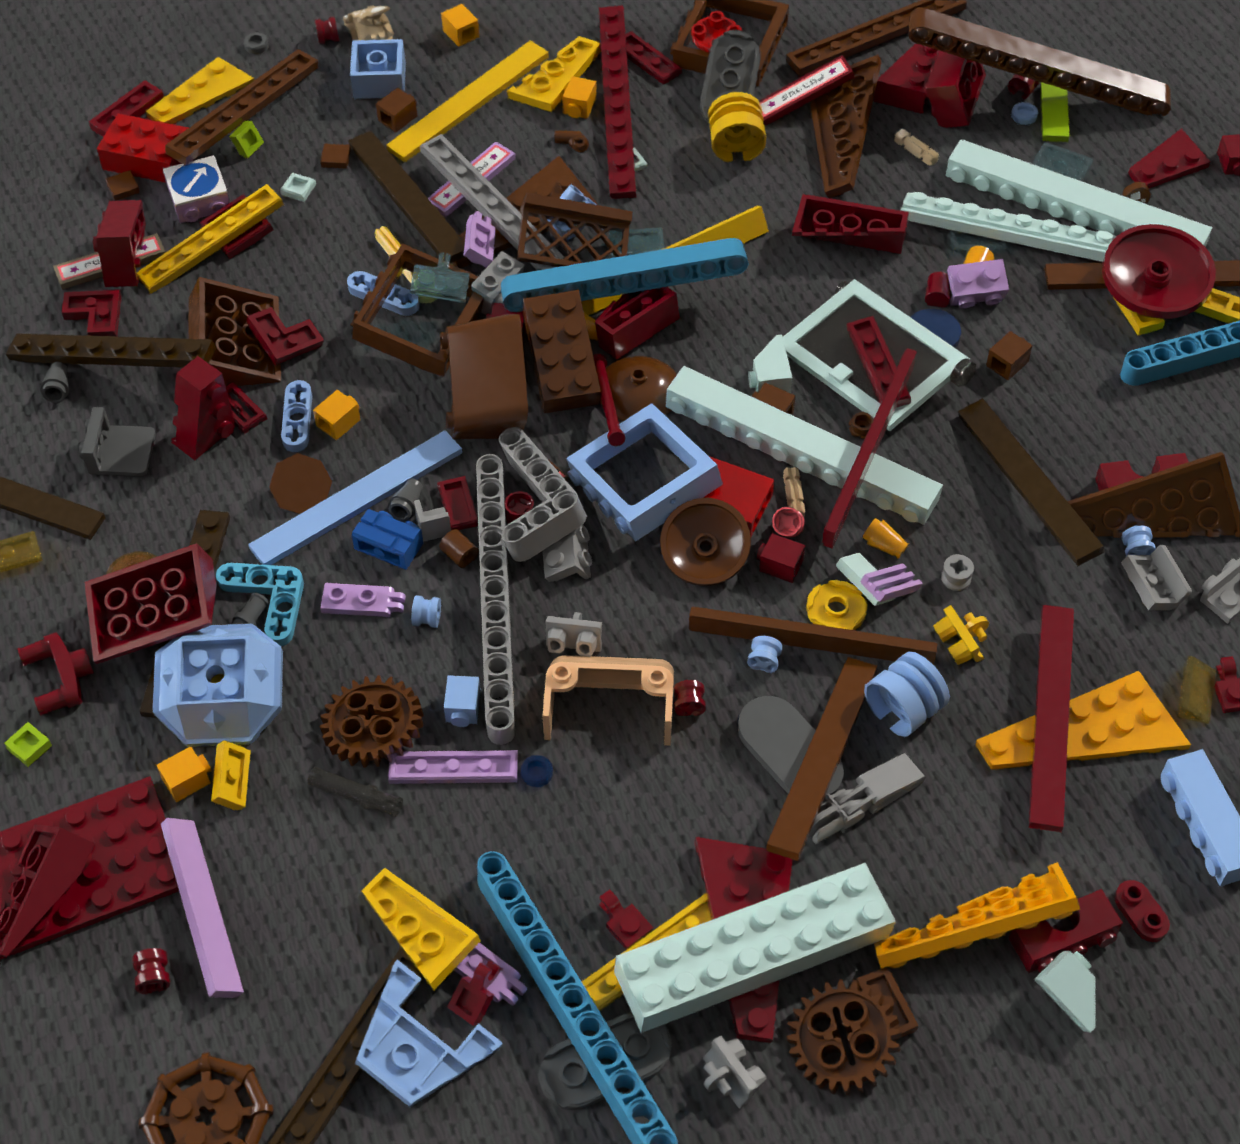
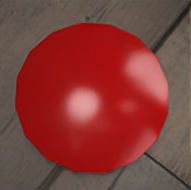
(710, 28)

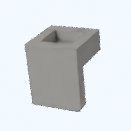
(433, 522)

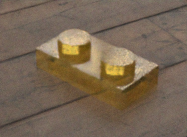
(19, 551)

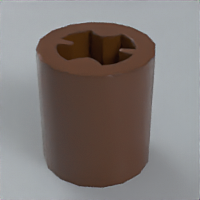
(458, 548)

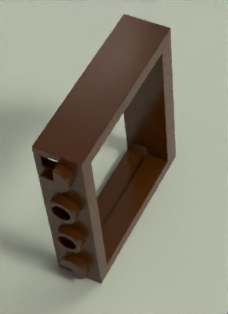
(768, 10)
(395, 346)

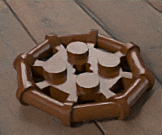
(207, 1095)

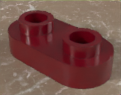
(1140, 909)

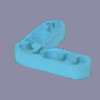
(280, 593)

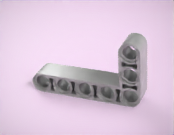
(560, 506)

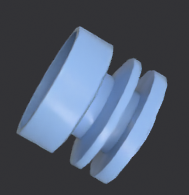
(908, 689)

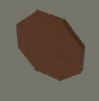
(299, 483)

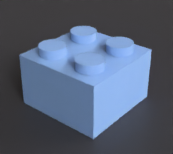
(377, 67)

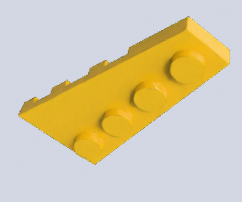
(200, 91)

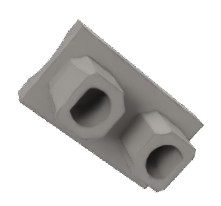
(573, 634)
(728, 1073)

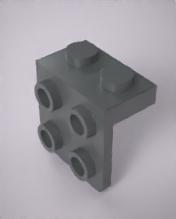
(115, 448)

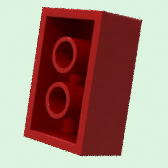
(138, 147)

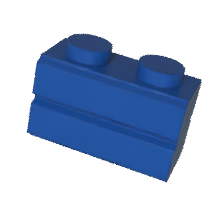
(387, 538)

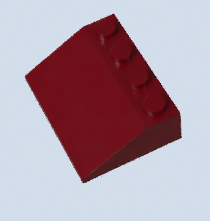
(150, 602)

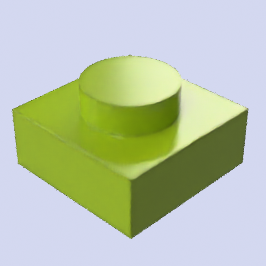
(246, 139)
(28, 744)

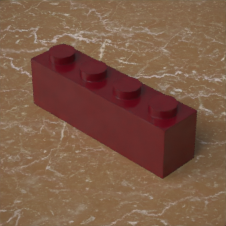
(851, 223)

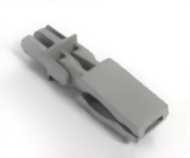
(874, 791)

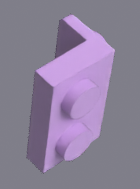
(977, 283)

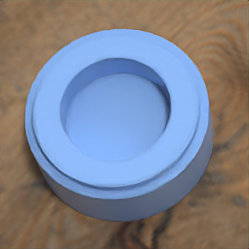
(1024, 113)

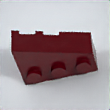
(906, 79)
(118, 241)
(635, 319)
(202, 408)

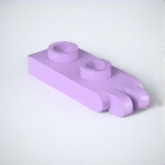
(479, 239)
(361, 600)
(506, 979)

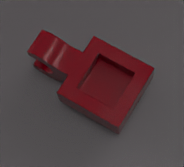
(1229, 687)
(625, 924)
(471, 995)

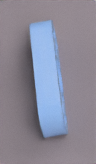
(391, 303)
(292, 407)

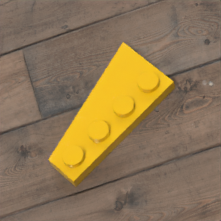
(549, 84)
(423, 929)

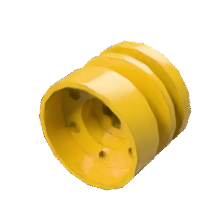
(737, 126)

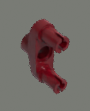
(70, 668)

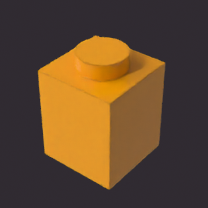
(460, 25)
(579, 97)
(337, 414)
(184, 773)

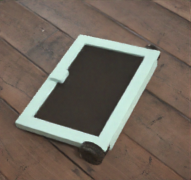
(828, 353)

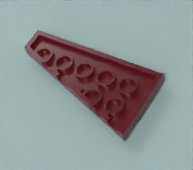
(734, 880)

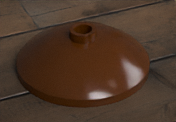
(638, 383)
(702, 523)

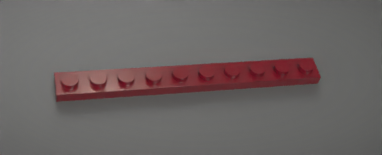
(617, 103)

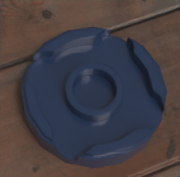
(941, 324)

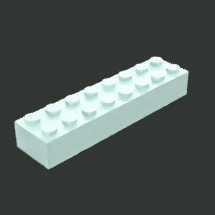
(753, 947)

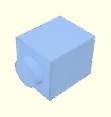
(462, 700)

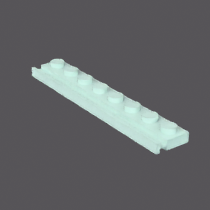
(1007, 227)

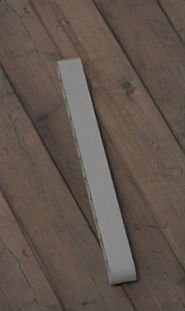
(492, 507)

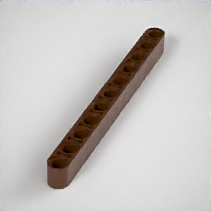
(1039, 62)

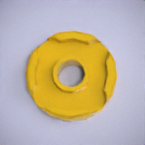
(841, 592)

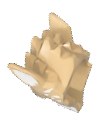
(369, 24)

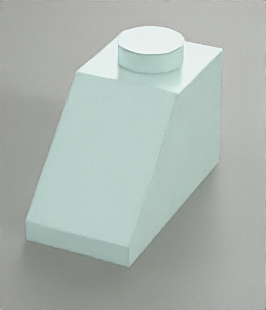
(771, 367)
(1071, 987)

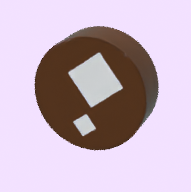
(1137, 191)

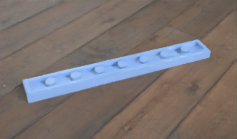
(354, 499)

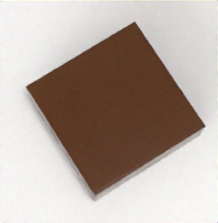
(335, 156)
(122, 185)

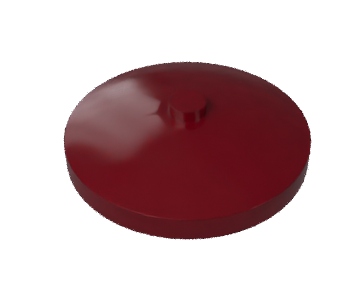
(1158, 271)

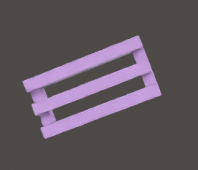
(886, 579)

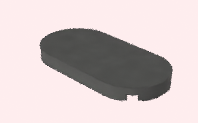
(730, 67)
(779, 739)
(570, 1081)

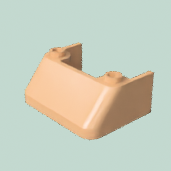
(571, 671)

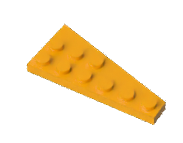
(1102, 724)
(984, 917)

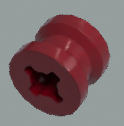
(326, 30)
(689, 698)

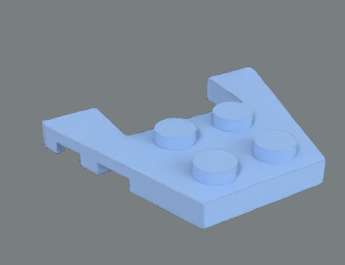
(408, 1055)

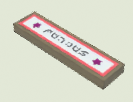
(89, 267)

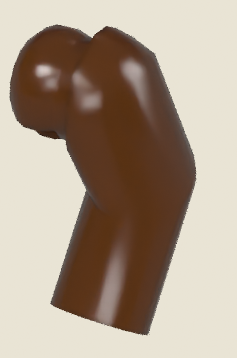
(572, 138)

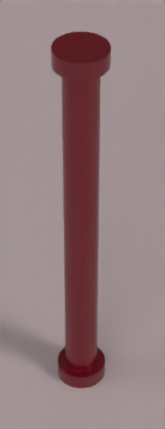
(616, 436)

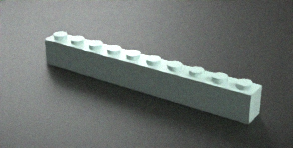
(1058, 193)
(800, 444)

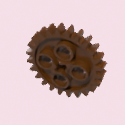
(360, 731)
(874, 1027)

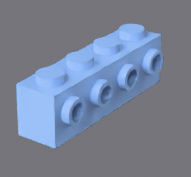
(1207, 812)

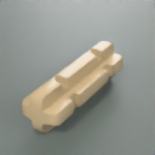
(916, 147)
(794, 489)

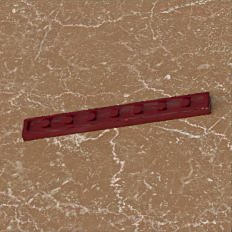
(868, 448)
(1051, 719)

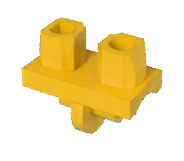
(953, 625)

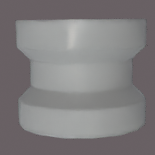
(964, 571)

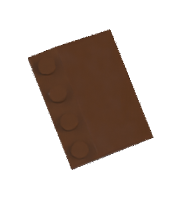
(220, 314)

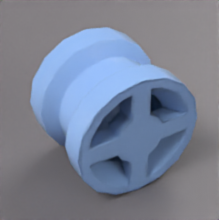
(1138, 540)
(426, 611)
(764, 654)

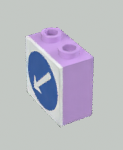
(196, 189)

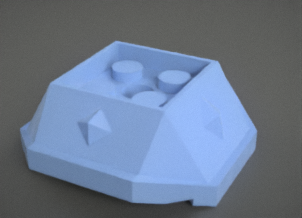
(226, 710)

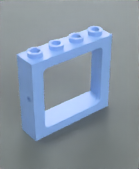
(653, 510)

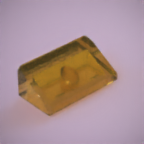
(1196, 691)

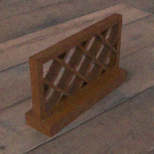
(571, 213)

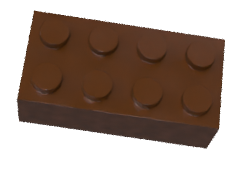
(561, 351)

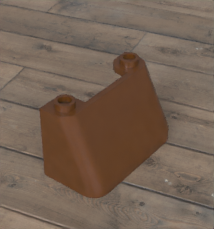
(486, 377)

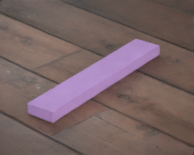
(201, 908)

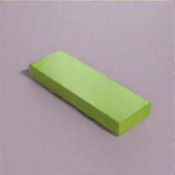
(1054, 113)

